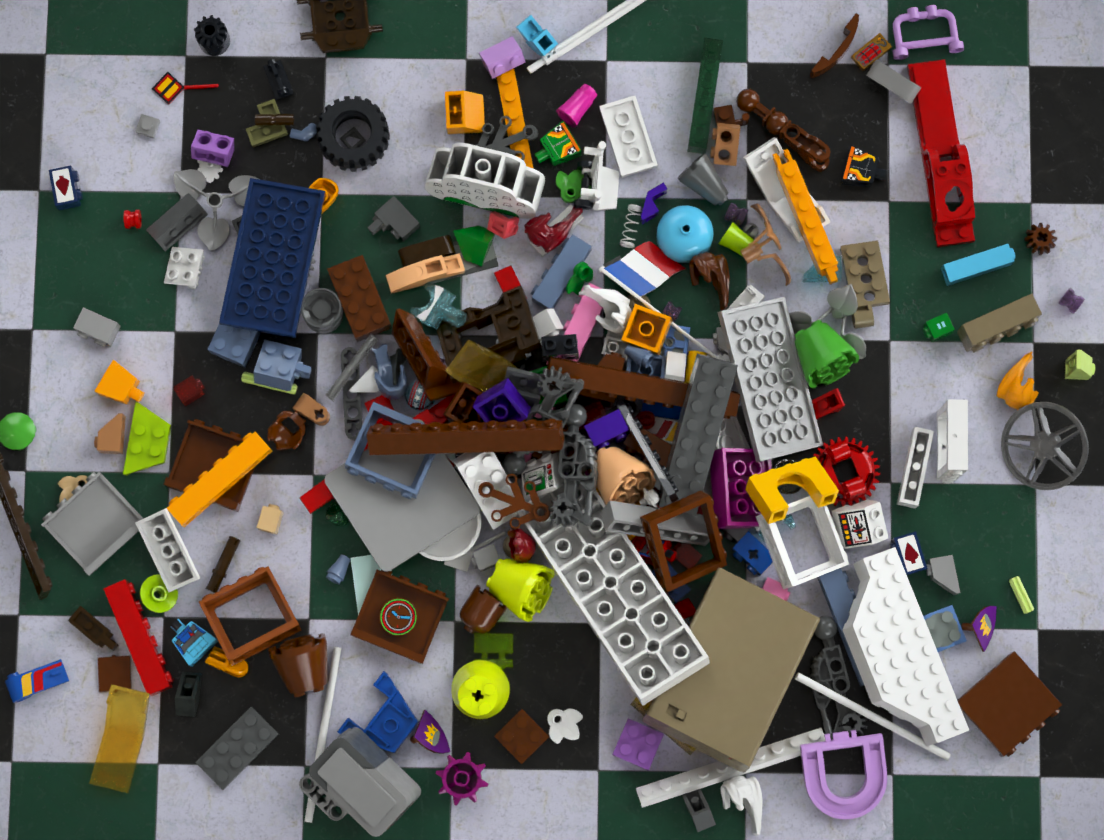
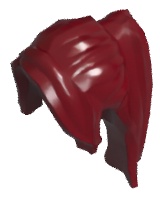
(550, 237)

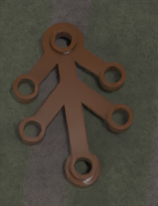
(517, 502)

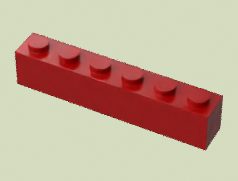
(138, 638)

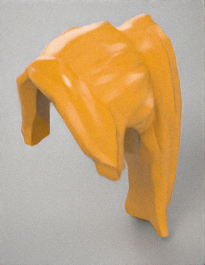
(1012, 391)

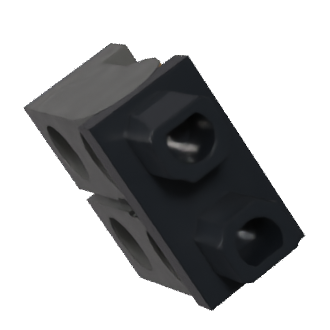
(559, 346)

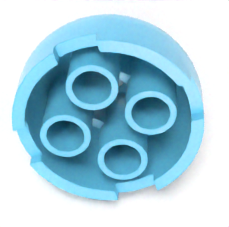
(682, 245)

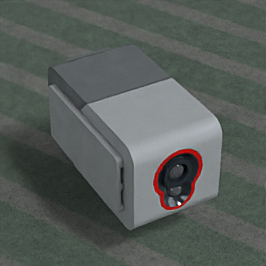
(361, 782)

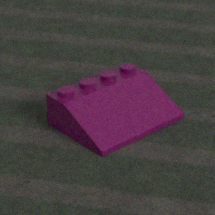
(729, 480)

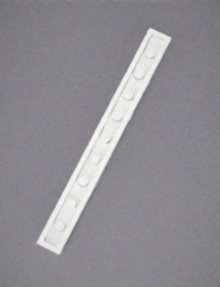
(719, 772)

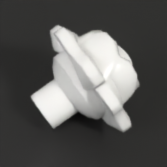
(650, 498)

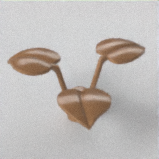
(754, 249)

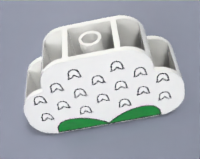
(485, 180)

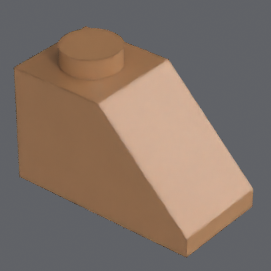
(111, 436)

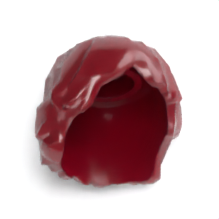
(521, 545)

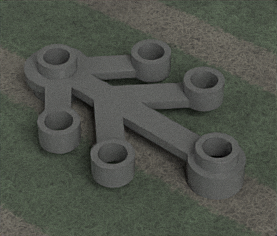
(499, 143)

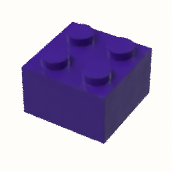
(502, 403)
(607, 430)

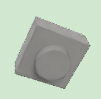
(147, 126)

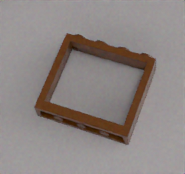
(655, 546)

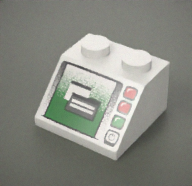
(543, 473)

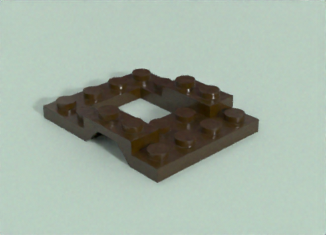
(512, 325)

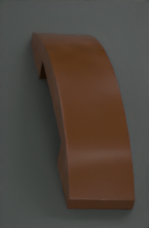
(823, 64)

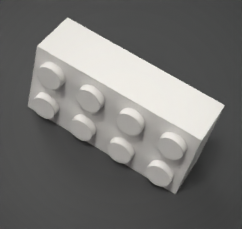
(481, 468)

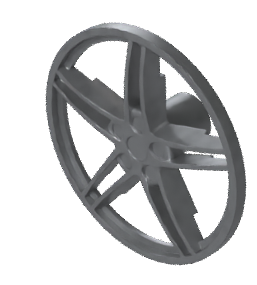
(1045, 446)

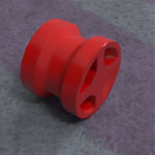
(132, 219)

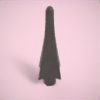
(396, 360)

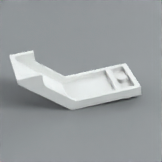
(764, 172)

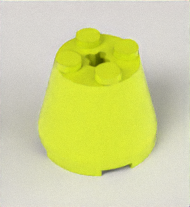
(521, 586)
(487, 678)

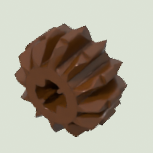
(1041, 246)

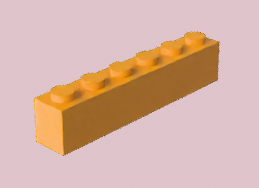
(219, 479)

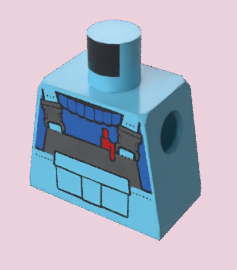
(192, 641)

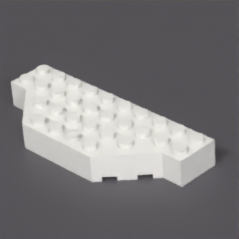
(898, 651)

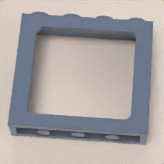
(376, 412)

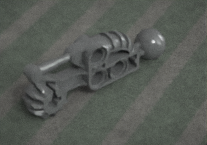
(582, 460)
(515, 462)
(825, 675)

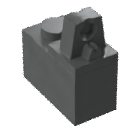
(395, 217)

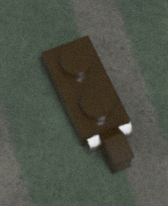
(92, 628)

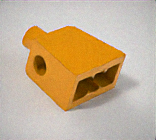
(119, 385)

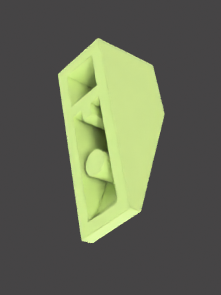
(1079, 366)

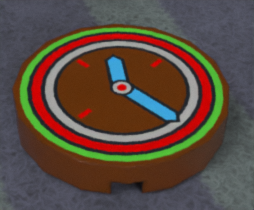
(398, 616)

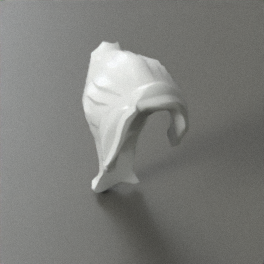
(614, 305)
(744, 792)

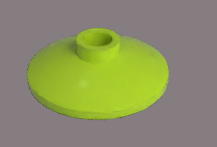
(164, 602)

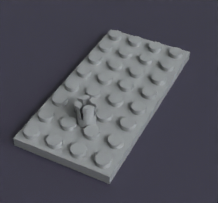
(770, 379)

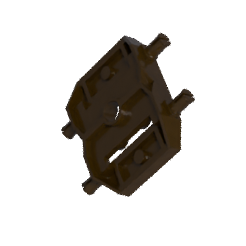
(342, 35)

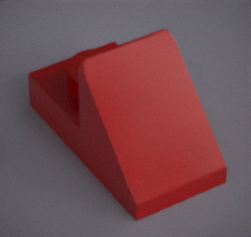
(828, 403)

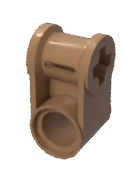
(310, 408)

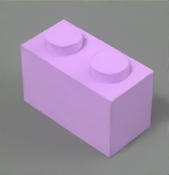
(502, 57)

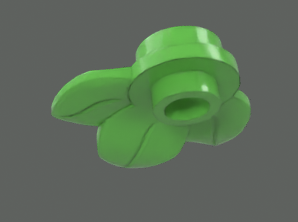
(570, 183)

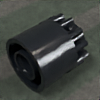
(212, 36)

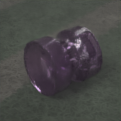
(736, 214)
(1071, 300)

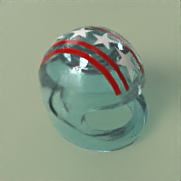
(416, 397)

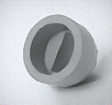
(754, 232)

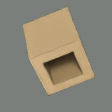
(270, 519)

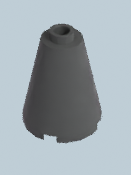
(704, 180)

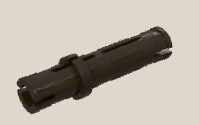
(223, 564)

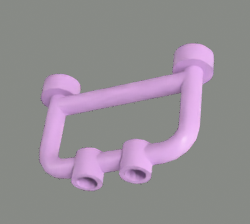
(931, 12)

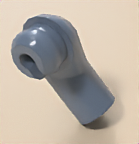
(306, 134)

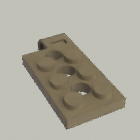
(874, 269)

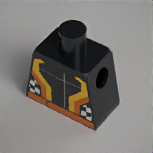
(861, 168)

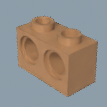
(730, 144)

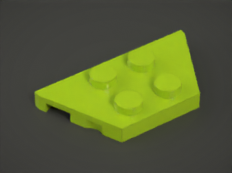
(147, 441)

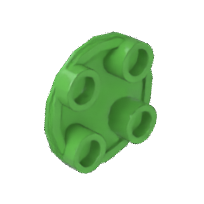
(17, 431)

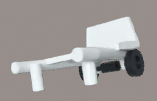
(604, 182)

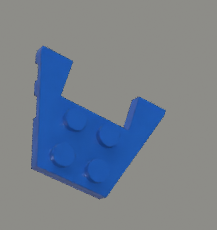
(393, 720)

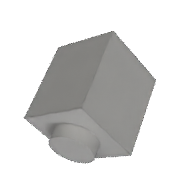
(485, 558)

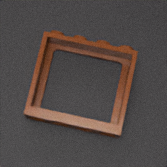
(229, 592)

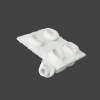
(184, 267)

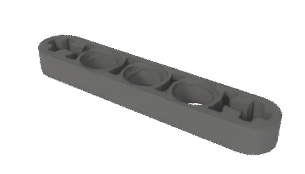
(351, 403)

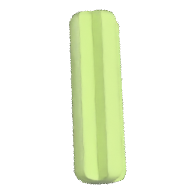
(1021, 595)

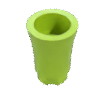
(735, 239)

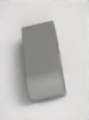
(893, 81)

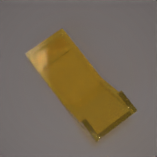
(479, 366)
(121, 738)

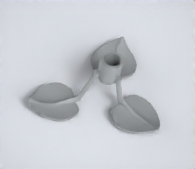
(211, 231)
(842, 303)

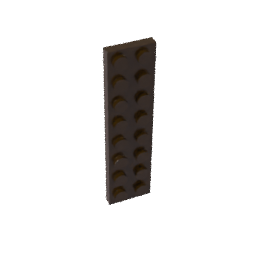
(21, 532)

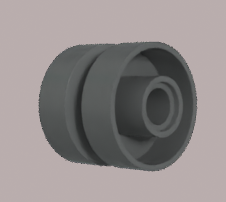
(322, 310)

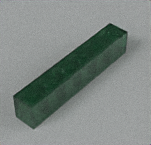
(705, 96)

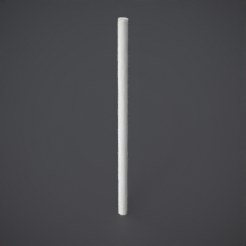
(871, 715)
(325, 721)

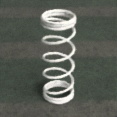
(634, 208)

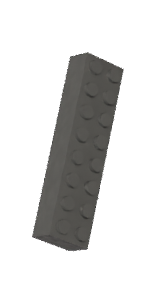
(698, 427)

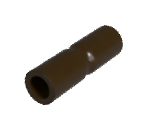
(270, 119)

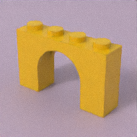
(805, 473)

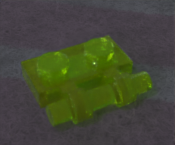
(494, 643)

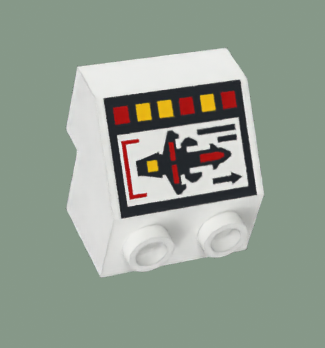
(860, 524)

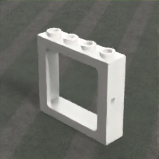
(953, 434)
(829, 536)

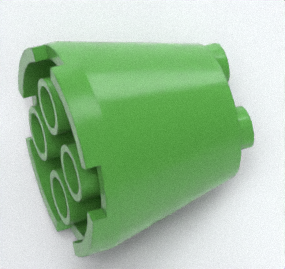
(823, 354)

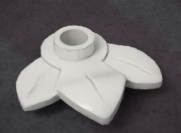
(566, 726)

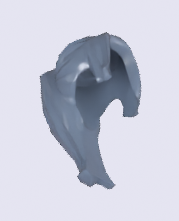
(384, 377)

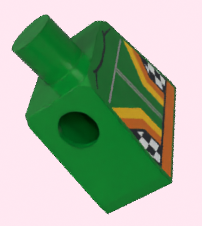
(558, 146)

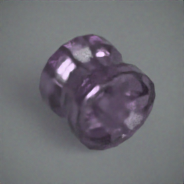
(672, 311)

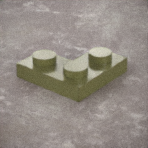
(262, 134)

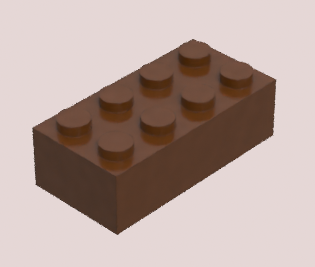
(359, 298)

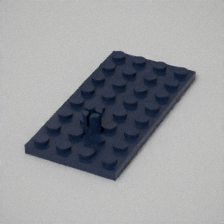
(272, 257)

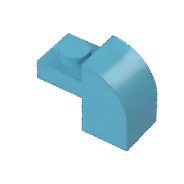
(537, 38)

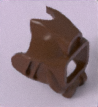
(282, 436)

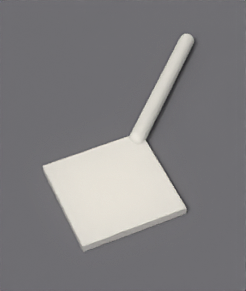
(463, 562)

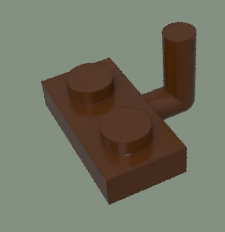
(725, 115)

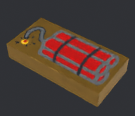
(871, 51)

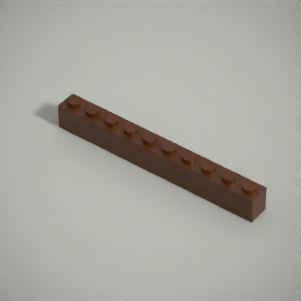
(632, 384)
(465, 437)

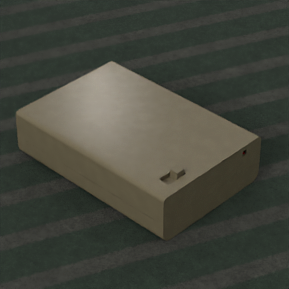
(752, 654)

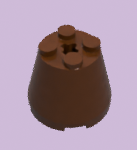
(302, 663)

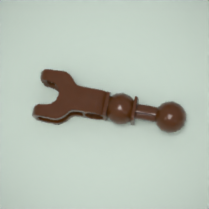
(777, 123)

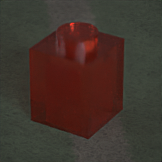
(189, 390)
(686, 555)

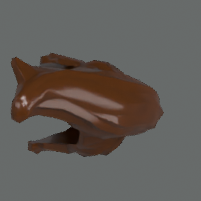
(713, 269)

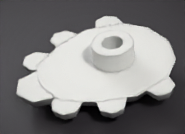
(209, 170)

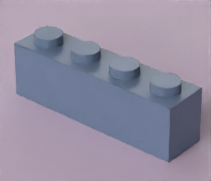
(557, 277)

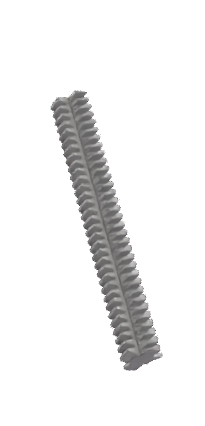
(349, 370)

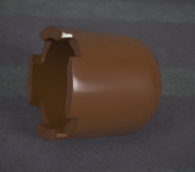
(481, 611)

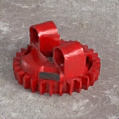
(854, 488)

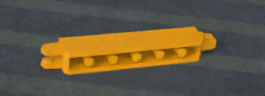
(806, 217)

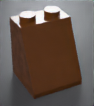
(611, 360)

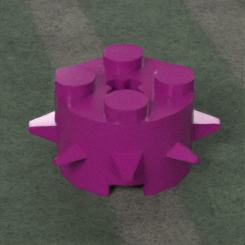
(464, 767)

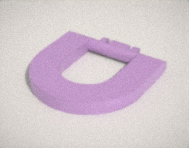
(874, 767)

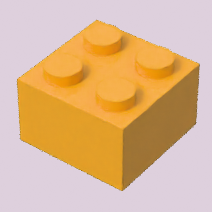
(647, 329)

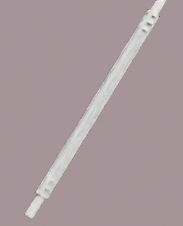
(585, 33)

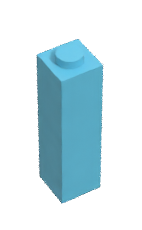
(978, 264)

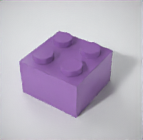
(638, 744)

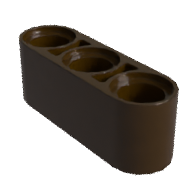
(427, 249)

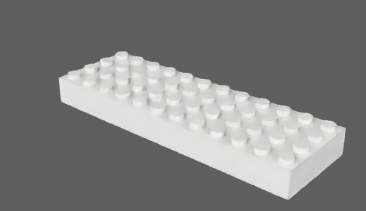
(619, 599)

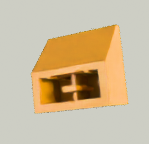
(464, 112)

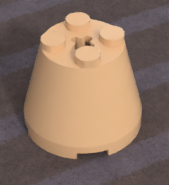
(622, 476)

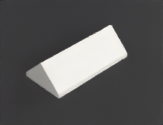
(167, 550)

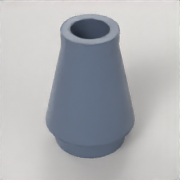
(639, 355)
(338, 570)

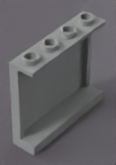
(93, 522)

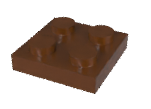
(521, 736)

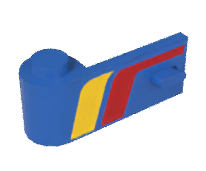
(37, 680)

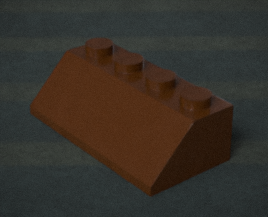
(418, 350)

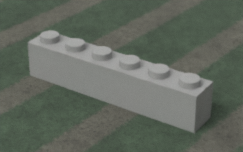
(625, 519)

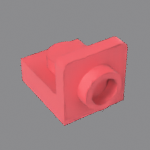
(502, 225)

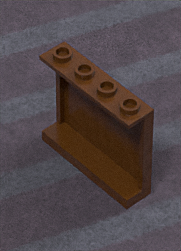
(198, 453)
(429, 611)
(1009, 704)

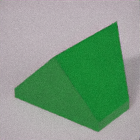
(474, 243)

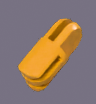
(219, 660)

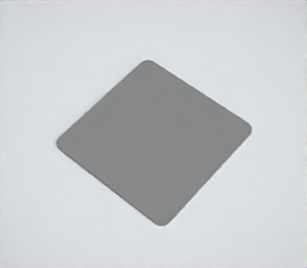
(400, 526)

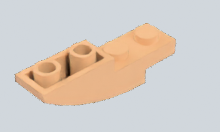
(424, 272)

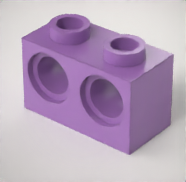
(212, 148)

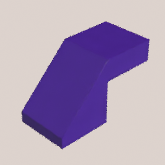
(650, 210)

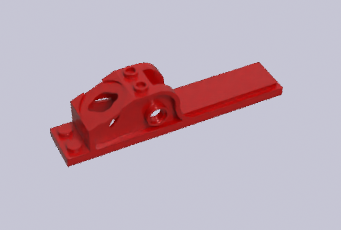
(940, 139)

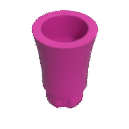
(577, 105)

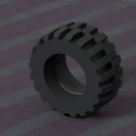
(344, 111)

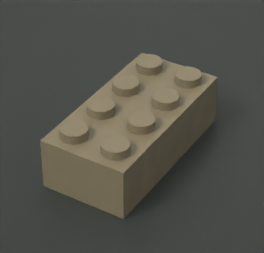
(1000, 322)

